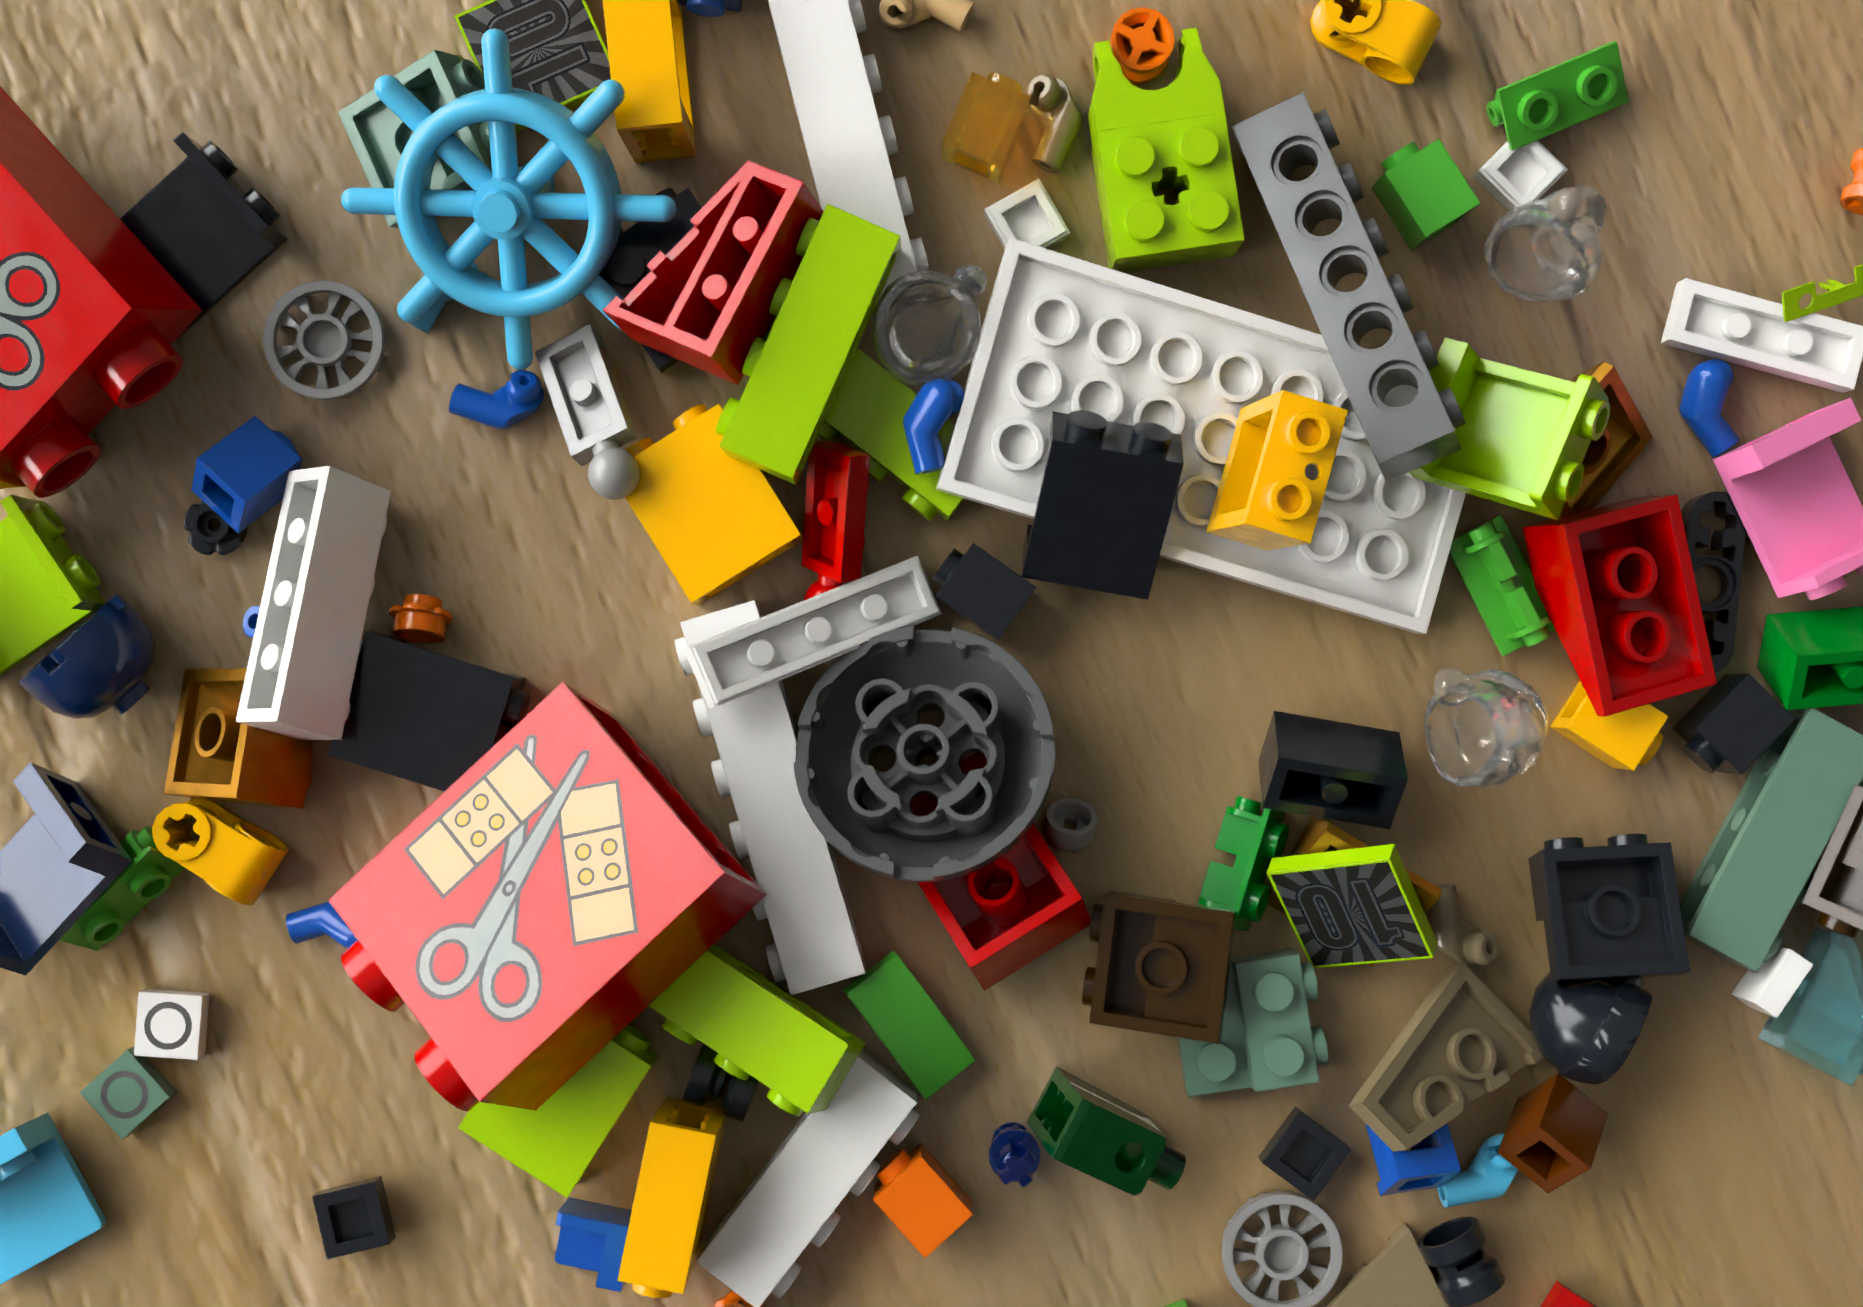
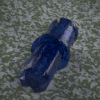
(1014, 1154)

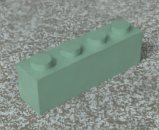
(1772, 840)

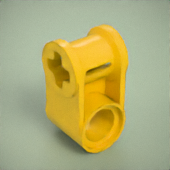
(1382, 35)
(229, 854)

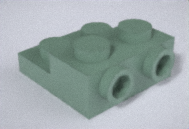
(382, 135)
(1264, 1030)

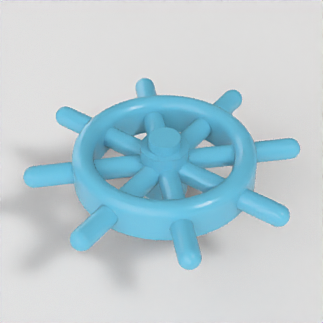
(506, 200)

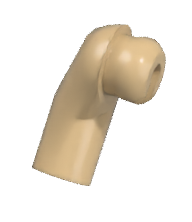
(910, 12)

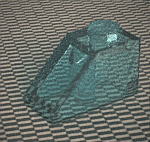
(1826, 1011)

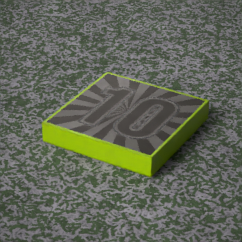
(550, 46)
(1353, 906)

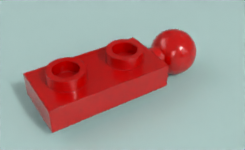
(834, 515)

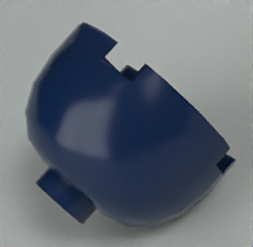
(96, 664)

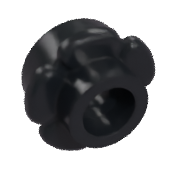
(205, 540)

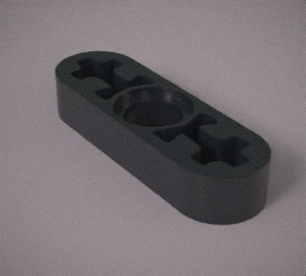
(1729, 567)

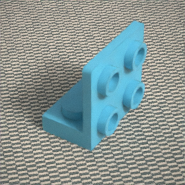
(41, 1197)

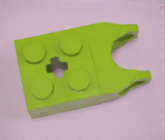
(1167, 140)

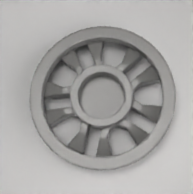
(324, 340)
(1281, 1250)

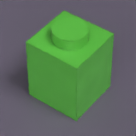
(1423, 192)

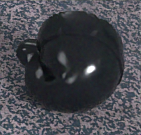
(1588, 1025)

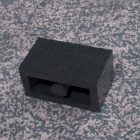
(1332, 770)

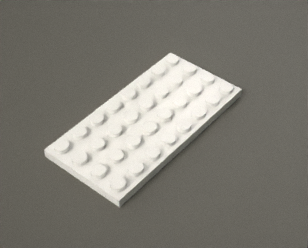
(1142, 352)

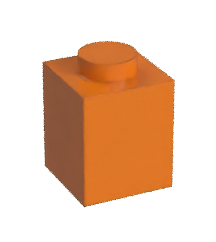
(921, 1198)

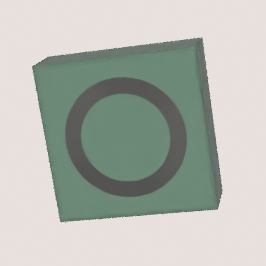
(128, 1093)

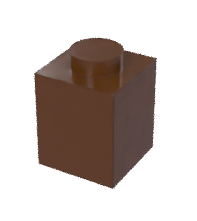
(1553, 1133)

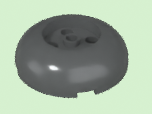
(874, 703)

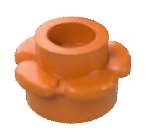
(420, 619)

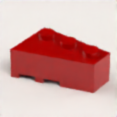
(719, 280)

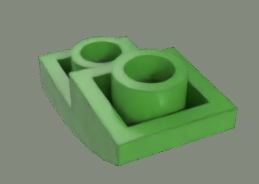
(909, 1025)

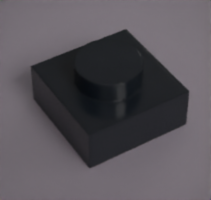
(1304, 1153)
(354, 1217)

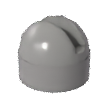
(1072, 811)

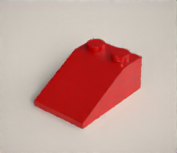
(1624, 601)
(1008, 908)

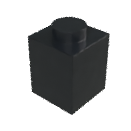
(982, 590)
(1732, 725)

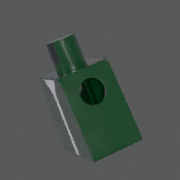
(1103, 1136)

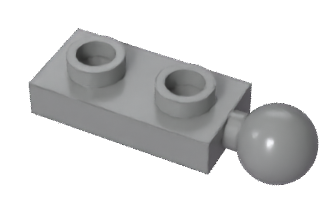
(591, 410)

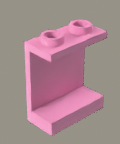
(1799, 502)

